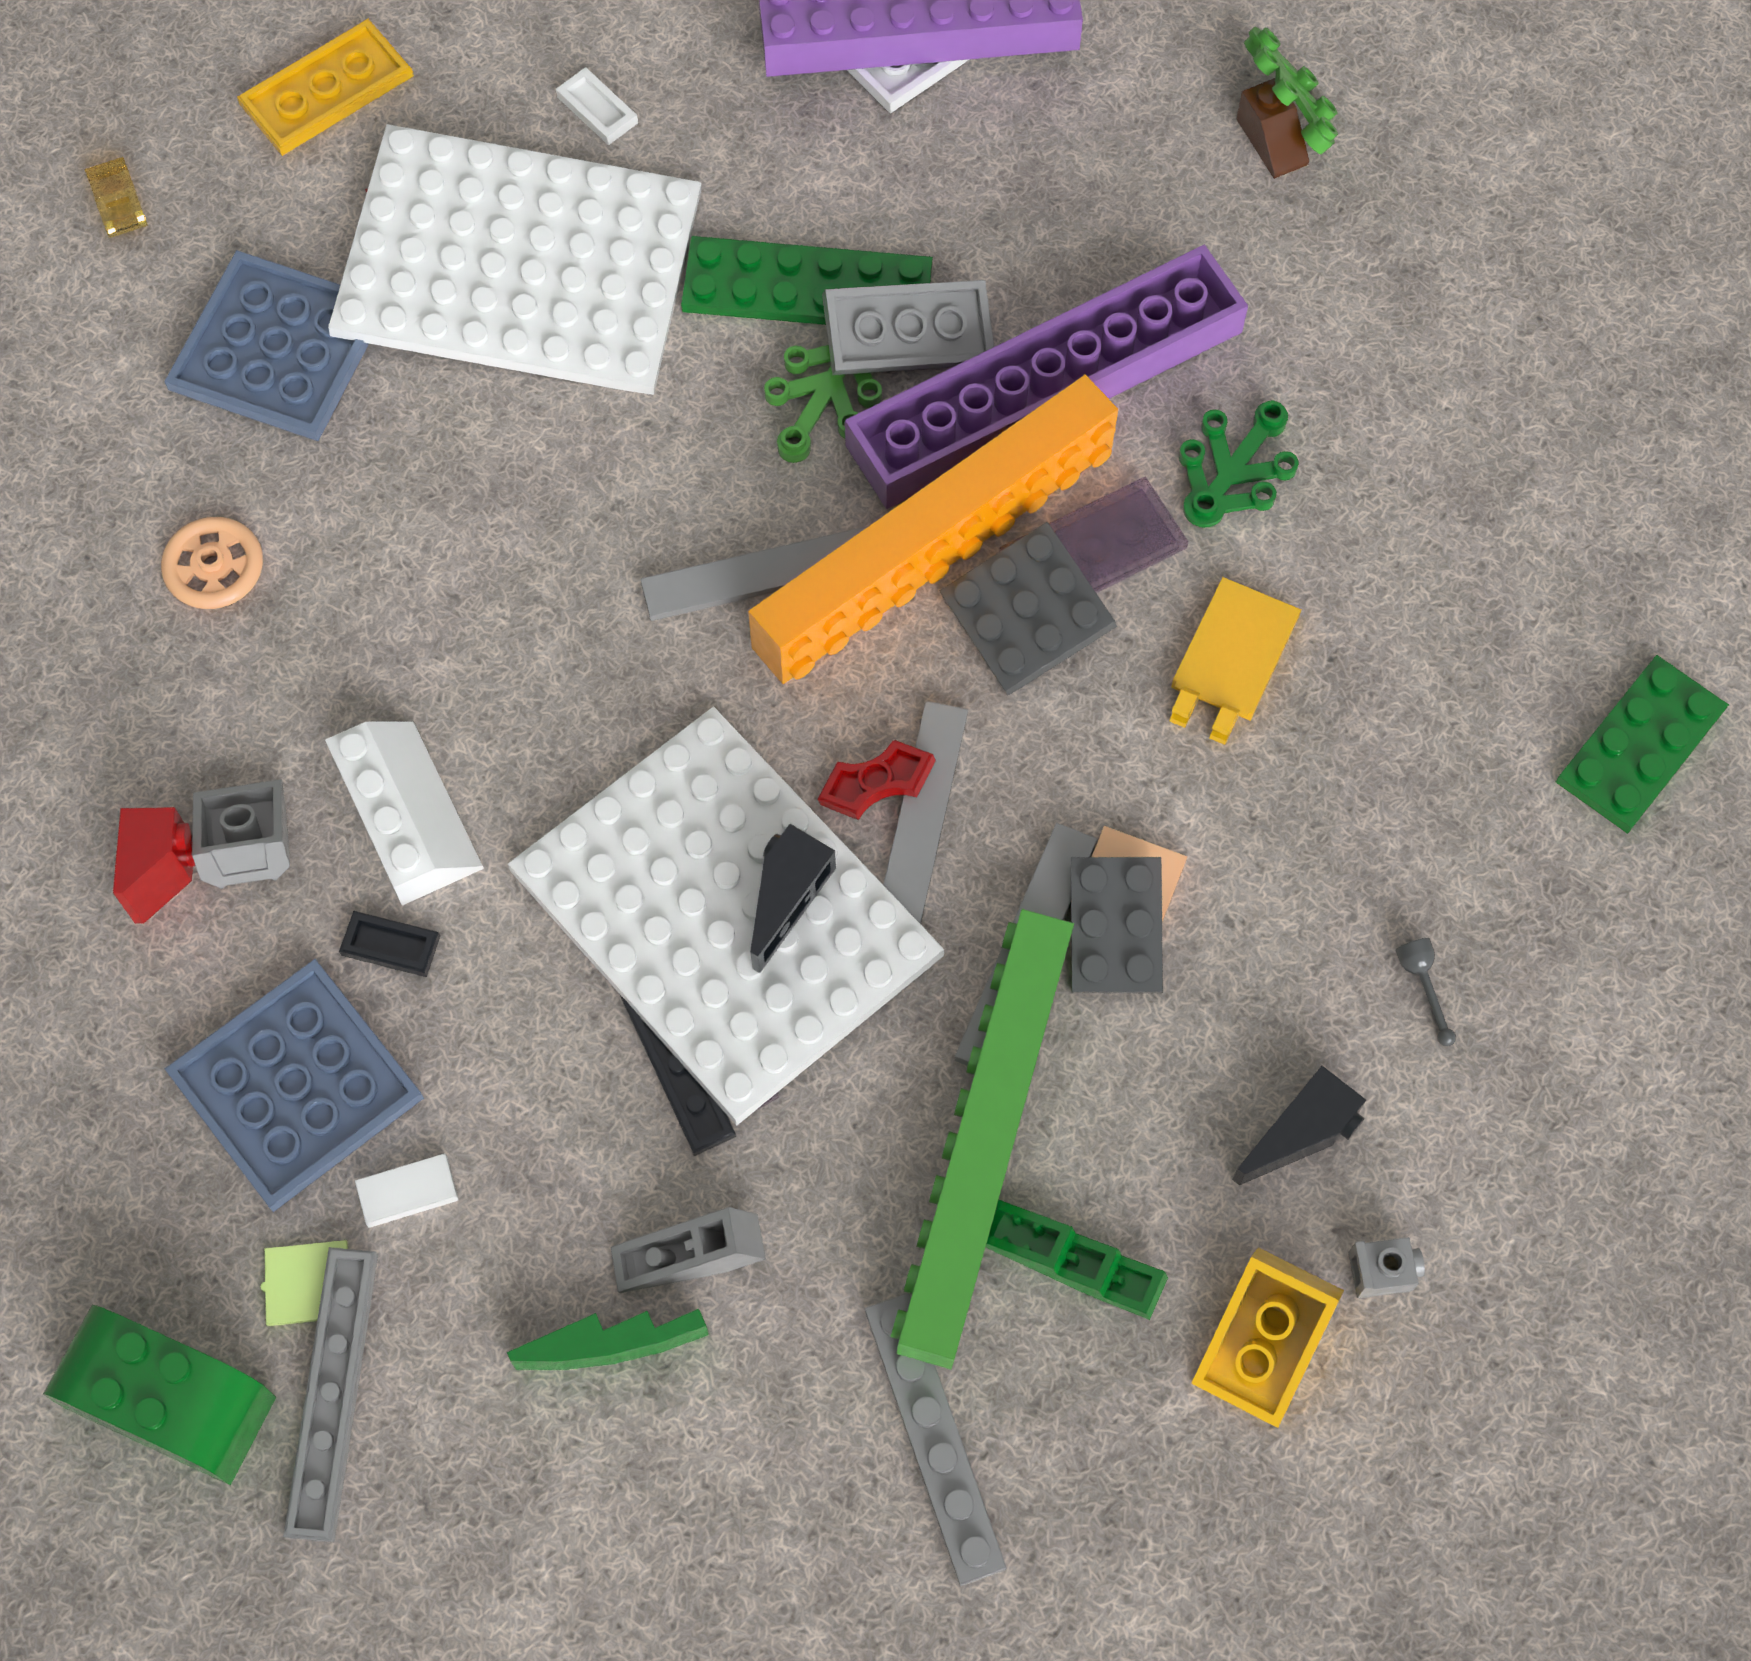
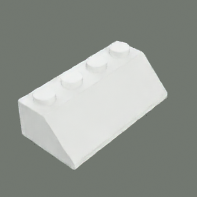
(404, 807)

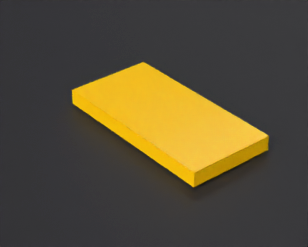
(325, 86)

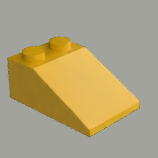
(1267, 1336)

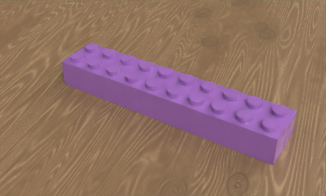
(1110, 339)

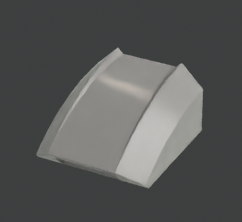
(240, 833)

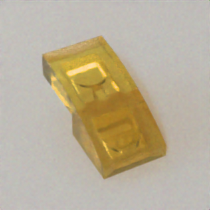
(116, 197)

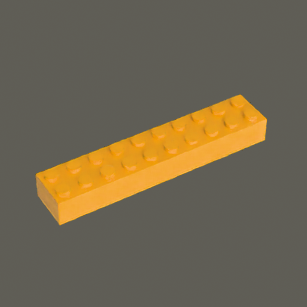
(933, 530)

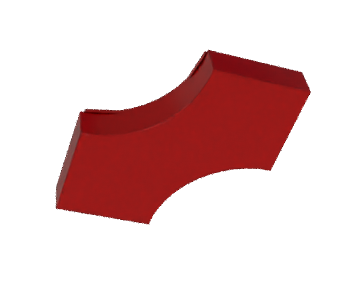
(894, 772)

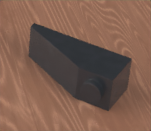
(791, 878)
(1307, 1126)

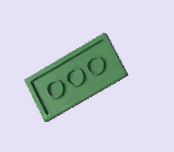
(1641, 744)

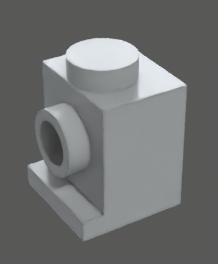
(1371, 1275)

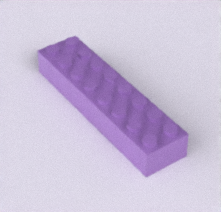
(885, 33)

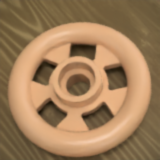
(214, 593)

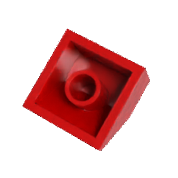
(151, 860)

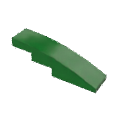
(1075, 1259)
(588, 1345)

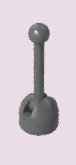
(1417, 959)

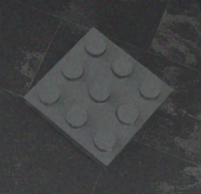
(1028, 608)

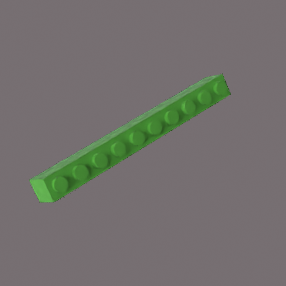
(984, 1141)

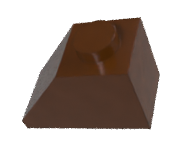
(1272, 129)

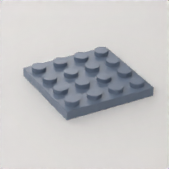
(268, 348)
(294, 1084)

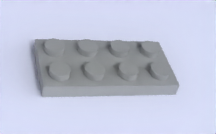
(906, 326)

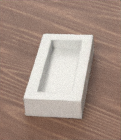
(597, 106)
(406, 1190)

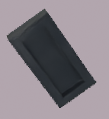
(389, 943)

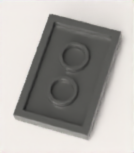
(1116, 925)

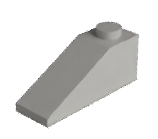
(689, 1250)

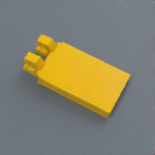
(1232, 655)

